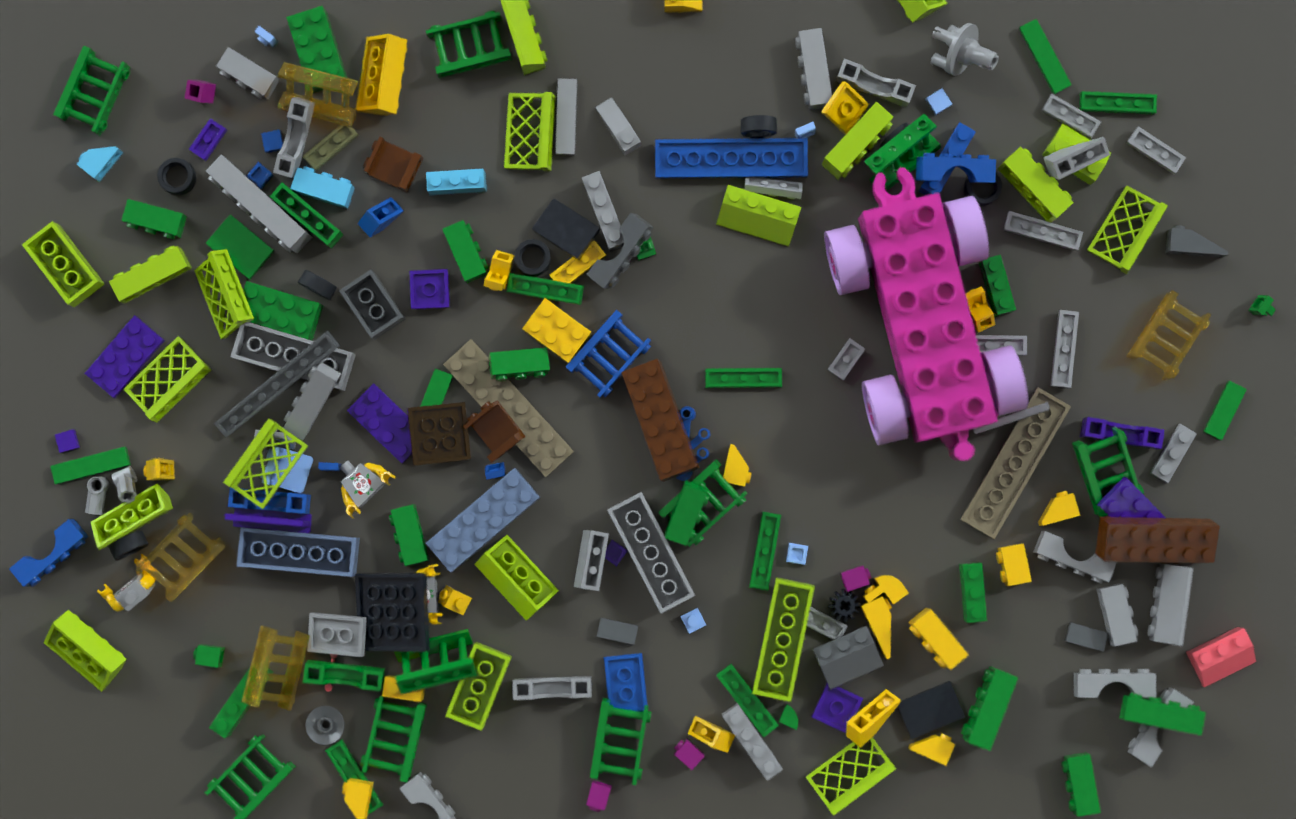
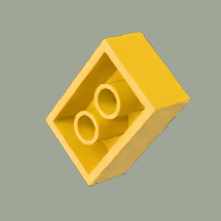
(557, 331)
(937, 639)

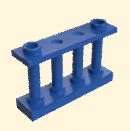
(602, 336)

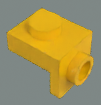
(454, 600)

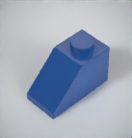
(379, 217)

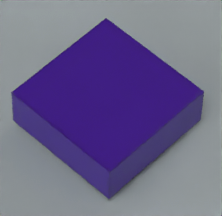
(67, 441)
(615, 552)

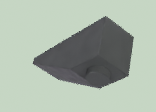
(1187, 242)

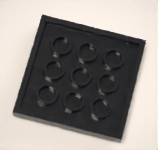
(394, 611)

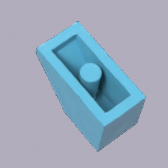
(99, 161)

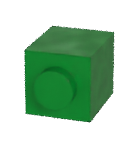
(209, 655)

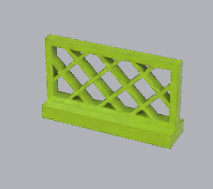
(545, 135)
(1143, 233)
(230, 290)
(175, 392)
(253, 452)
(857, 789)

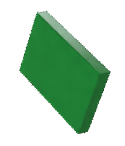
(244, 247)

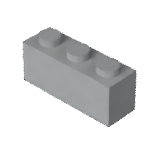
(247, 74)
(591, 560)
(1117, 614)

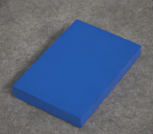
(626, 681)

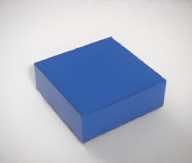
(272, 141)
(259, 175)
(329, 466)
(495, 470)

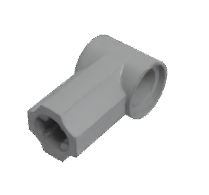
(125, 484)
(96, 498)

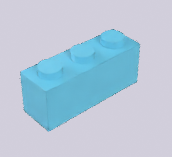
(456, 181)
(322, 187)

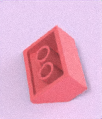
(1222, 656)

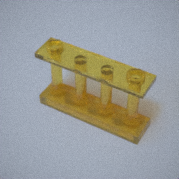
(323, 108)
(1160, 318)
(186, 574)
(260, 663)

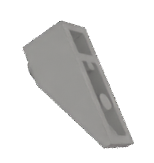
(618, 126)
(1075, 157)

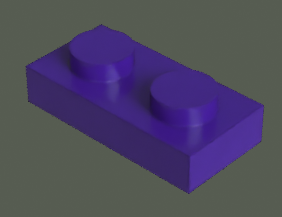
(208, 139)

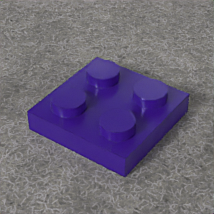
(429, 289)
(836, 707)

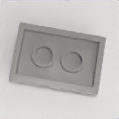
(336, 634)

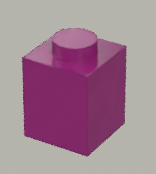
(200, 91)
(855, 578)
(688, 753)
(598, 796)

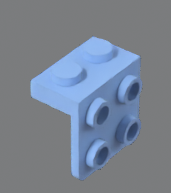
(298, 475)

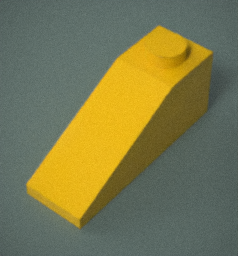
(159, 469)
(879, 619)
(871, 718)

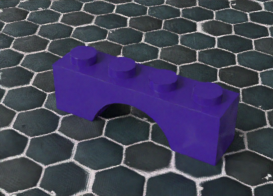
(1136, 435)

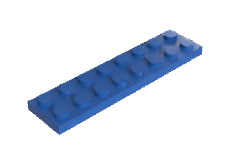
(731, 158)

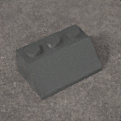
(848, 658)

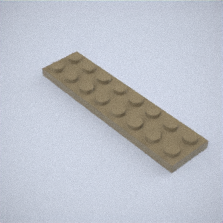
(542, 442)
(1014, 465)

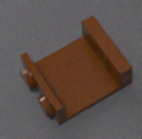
(392, 164)
(495, 429)

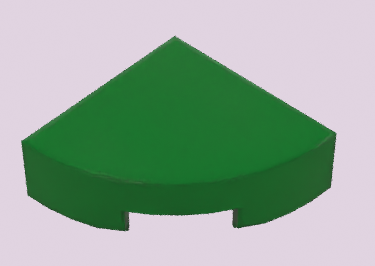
(789, 717)

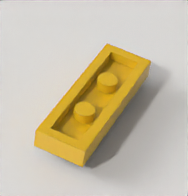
(575, 268)

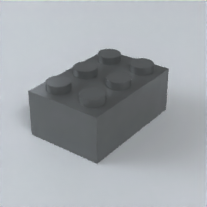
(372, 305)

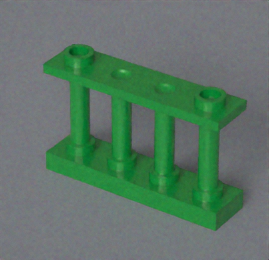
(463, 62)
(72, 90)
(903, 150)
(1088, 468)
(712, 471)
(440, 674)
(603, 748)
(408, 751)
(269, 784)

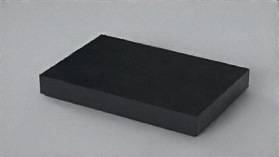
(566, 229)
(930, 710)

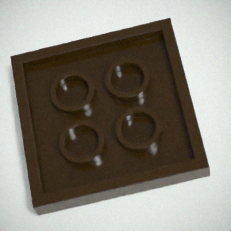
(438, 433)

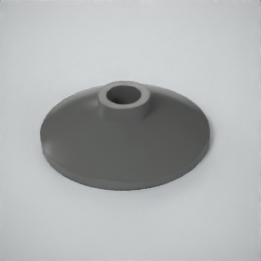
(318, 732)

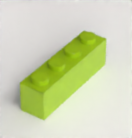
(150, 274)

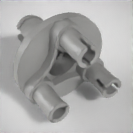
(962, 50)

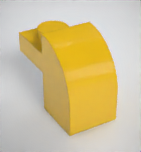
(499, 271)
(980, 312)
(889, 585)

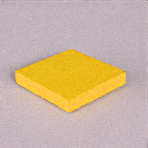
(845, 107)

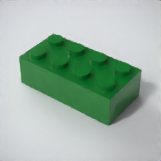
(316, 42)
(282, 311)
(989, 708)

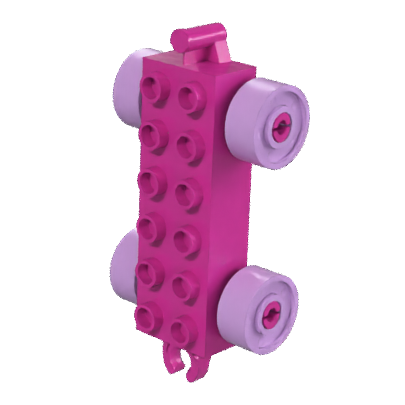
(914, 266)

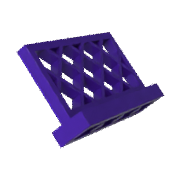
(271, 520)

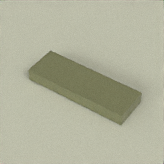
(330, 146)

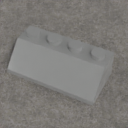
(1170, 604)

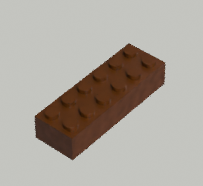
(660, 420)
(1157, 539)

